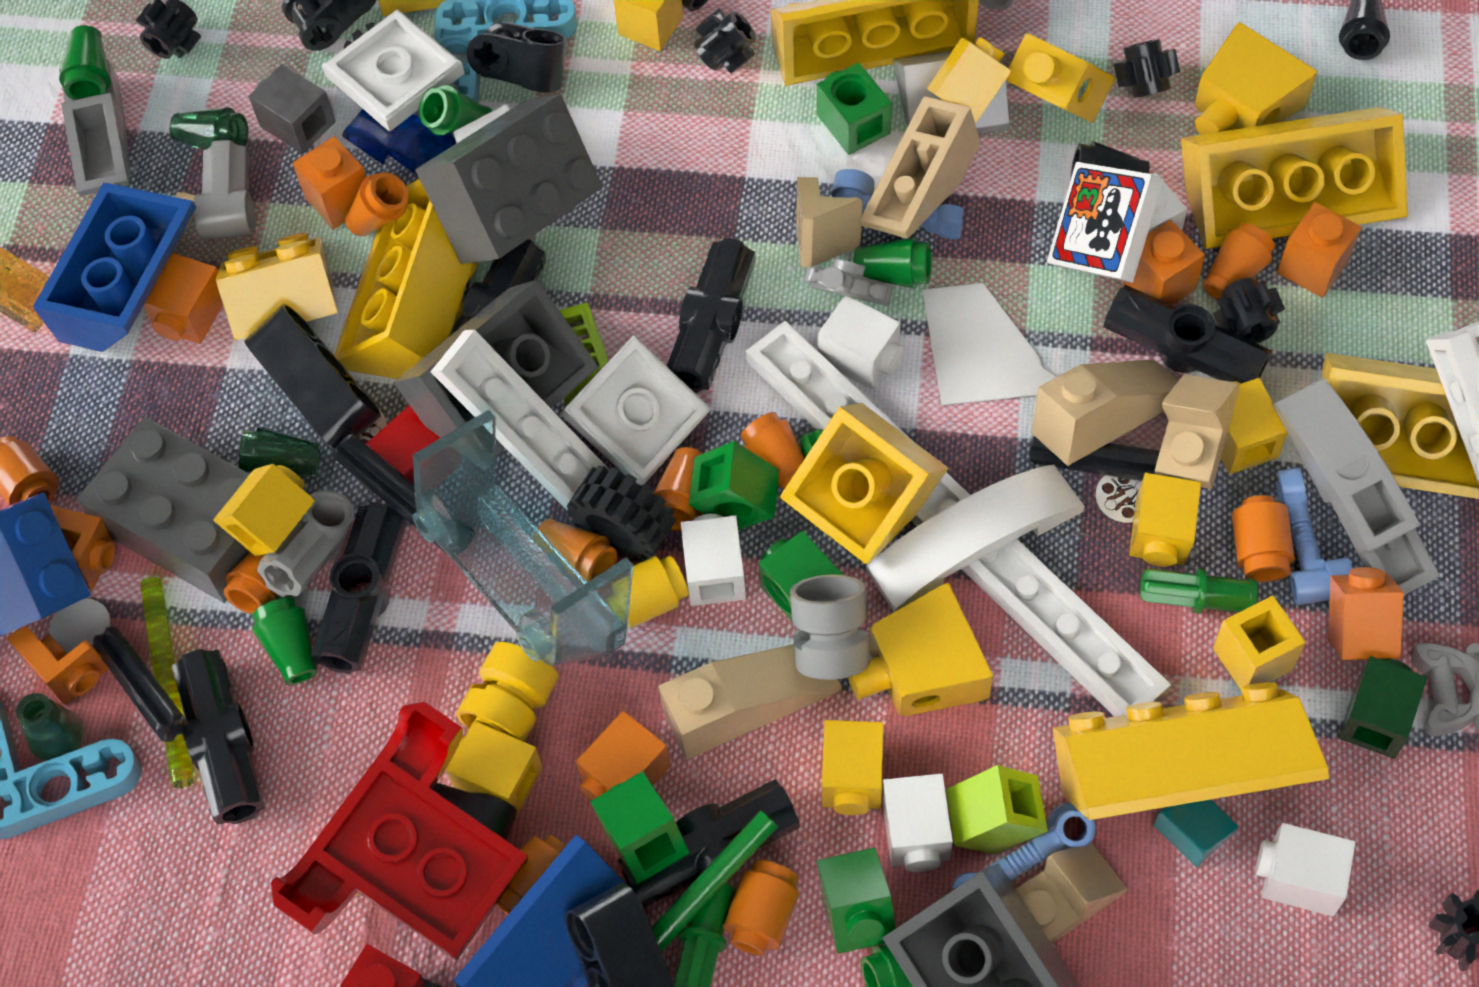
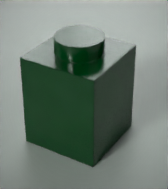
(1383, 706)

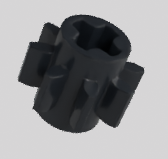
(168, 28)
(725, 40)
(1147, 68)
(1249, 309)
(1450, 925)

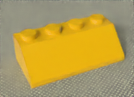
(835, 34)
(1282, 168)
(405, 293)
(1406, 421)
(1187, 751)

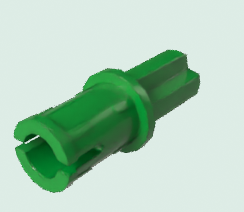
(1197, 590)
(703, 942)

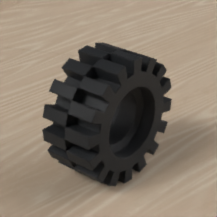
(621, 512)

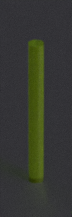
(162, 660)

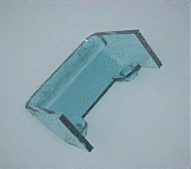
(509, 558)

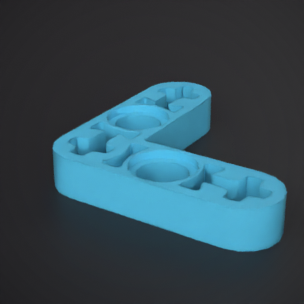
(456, 37)
(24, 787)

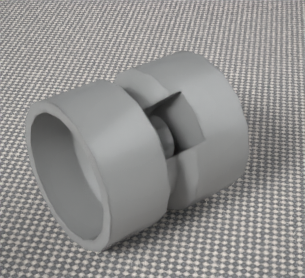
(828, 625)

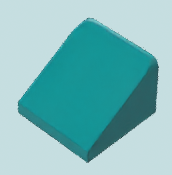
(1195, 829)

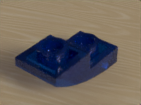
(408, 143)

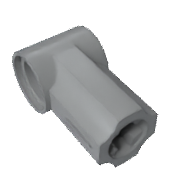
(225, 201)
(309, 545)

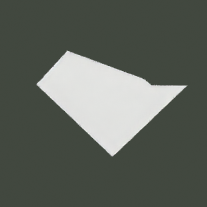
(979, 347)

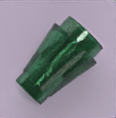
(210, 125)
(277, 448)
(48, 726)

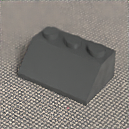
(531, 339)
(978, 939)

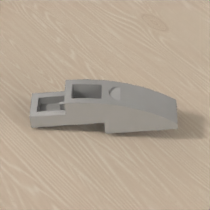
(1357, 484)

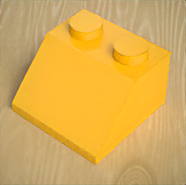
(863, 481)

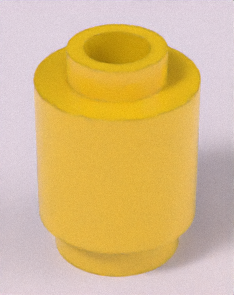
(655, 589)

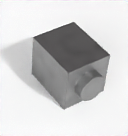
(292, 108)

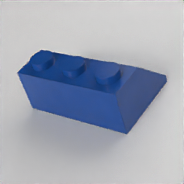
(111, 265)
(533, 939)

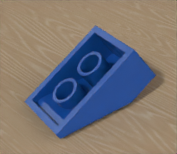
(35, 565)

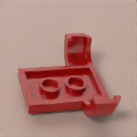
(405, 846)

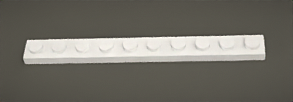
(1009, 574)

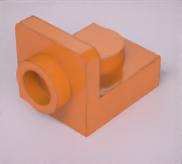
(88, 542)
(62, 672)

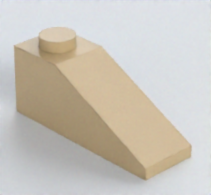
(923, 168)
(1098, 405)
(737, 697)

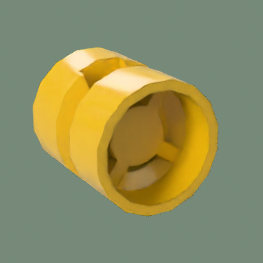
(508, 692)

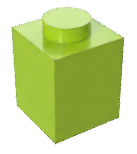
(996, 810)

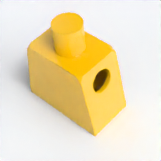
(1059, 76)
(1251, 84)
(925, 657)

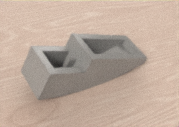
(97, 138)

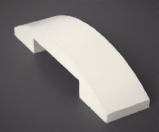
(972, 530)

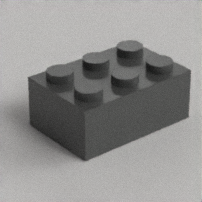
(509, 179)
(162, 504)

